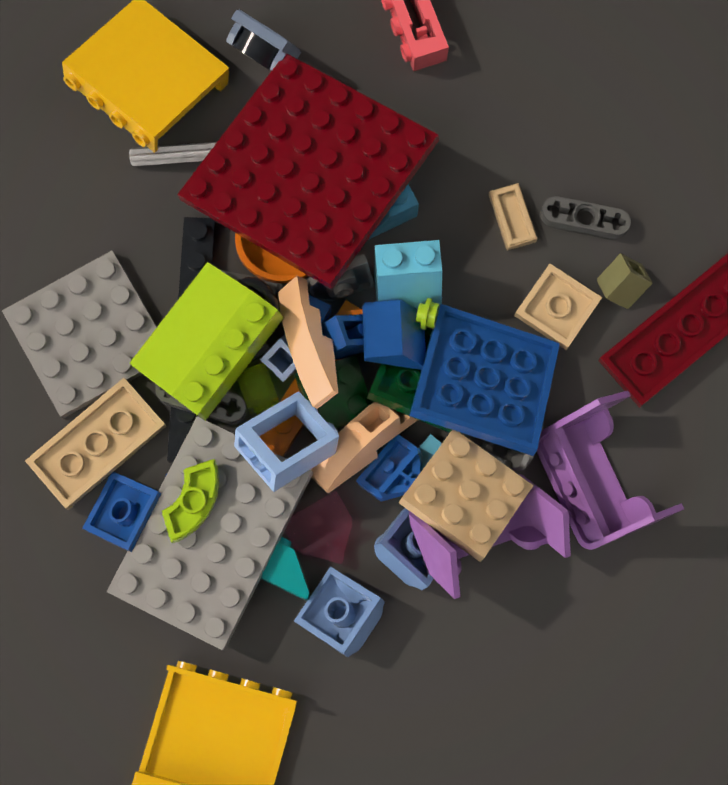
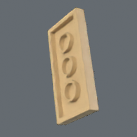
(95, 443)

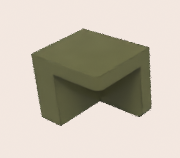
(624, 281)

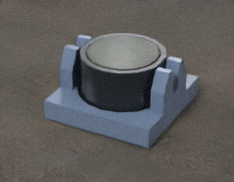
(259, 41)

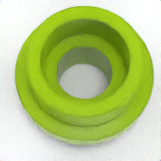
(427, 314)

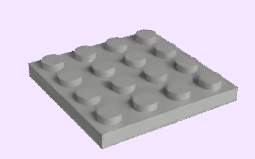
(82, 332)

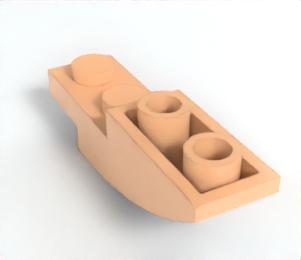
(359, 444)

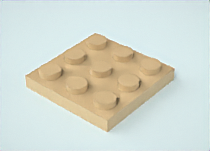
(466, 495)

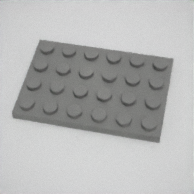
(215, 570)

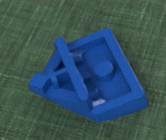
(393, 470)

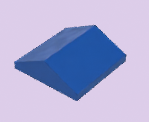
(393, 334)
(122, 511)

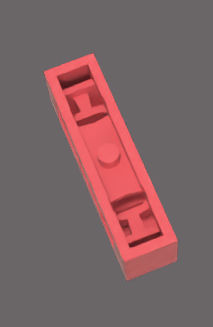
(421, 50)

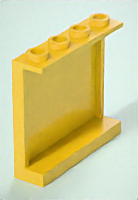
(143, 72)
(215, 731)

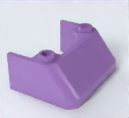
(586, 479)
(535, 523)

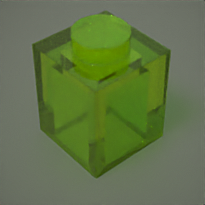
(257, 389)

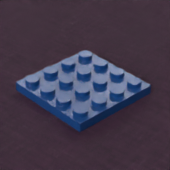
(486, 380)

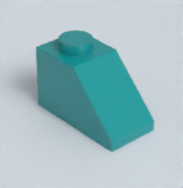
(285, 571)

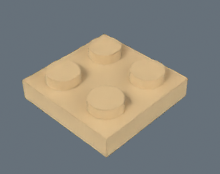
(558, 306)

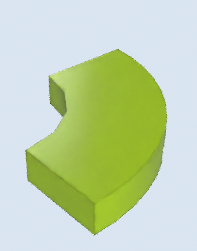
(195, 501)

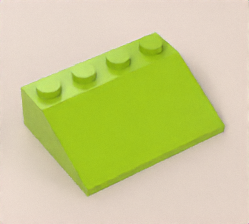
(207, 340)

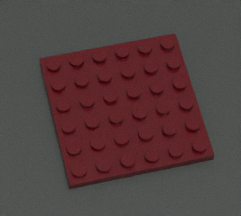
(308, 169)

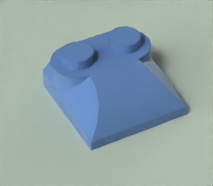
(401, 553)
(341, 612)

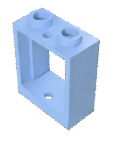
(264, 461)

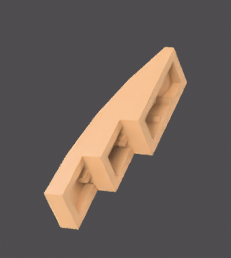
(308, 347)

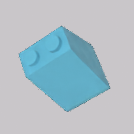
(408, 272)

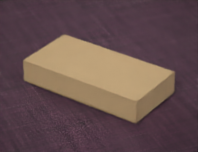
(512, 216)

